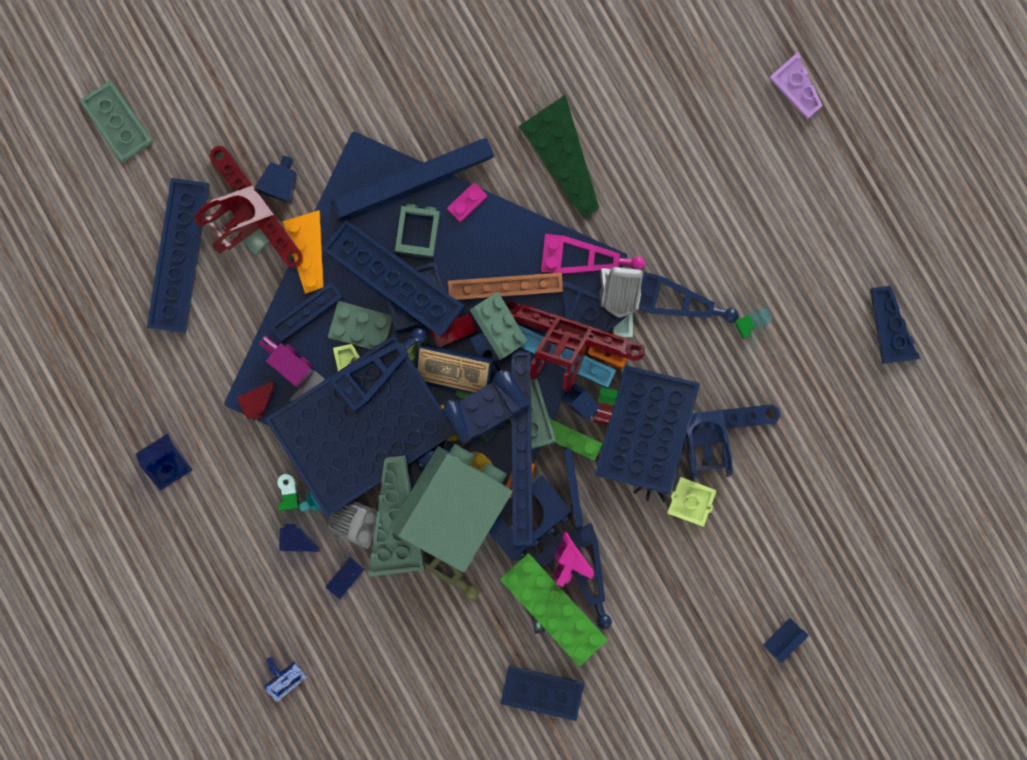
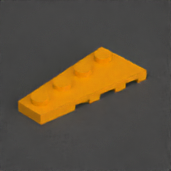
(306, 234)

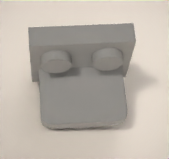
(620, 290)
(354, 523)

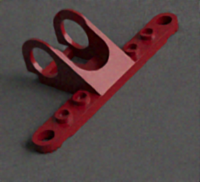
(249, 212)
(571, 336)

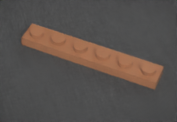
(505, 286)

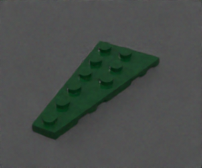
(558, 146)

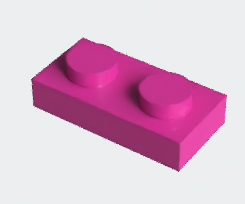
(467, 202)

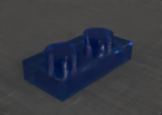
(345, 578)

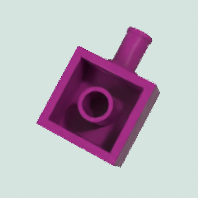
(286, 362)

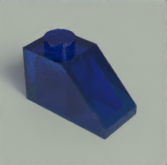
(296, 540)

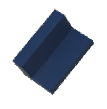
(785, 640)

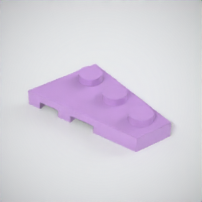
(797, 87)

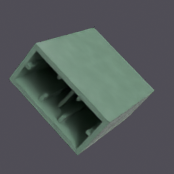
(452, 507)

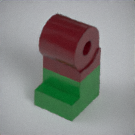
(606, 402)

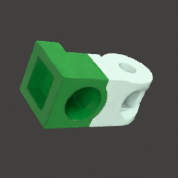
(289, 493)

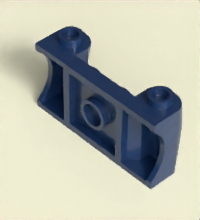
(485, 408)

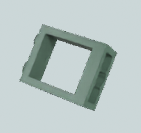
(414, 250)

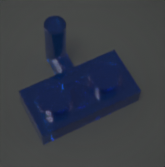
(283, 681)

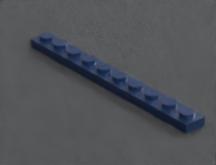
(522, 455)

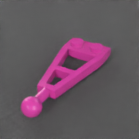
(553, 256)

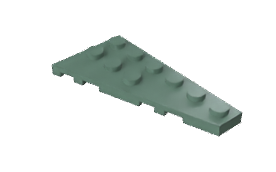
(389, 551)

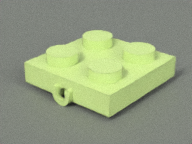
(691, 501)

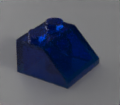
(163, 462)

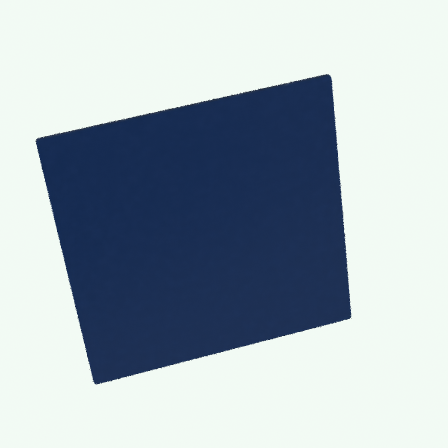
(493, 235)

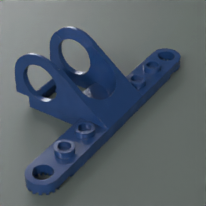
(711, 428)

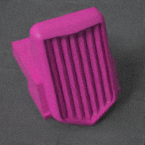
(570, 558)

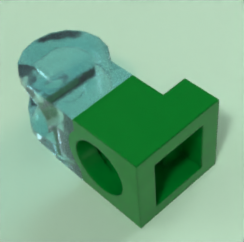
(758, 318)

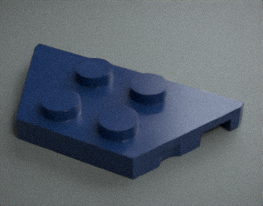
(586, 309)

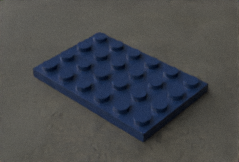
(647, 429)

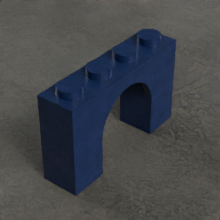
(554, 512)

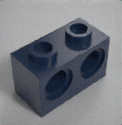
(581, 402)

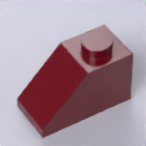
(458, 330)
(257, 401)

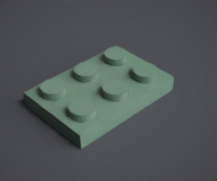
(498, 325)
(359, 326)

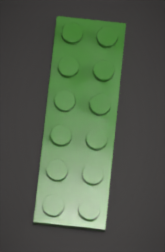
(553, 609)

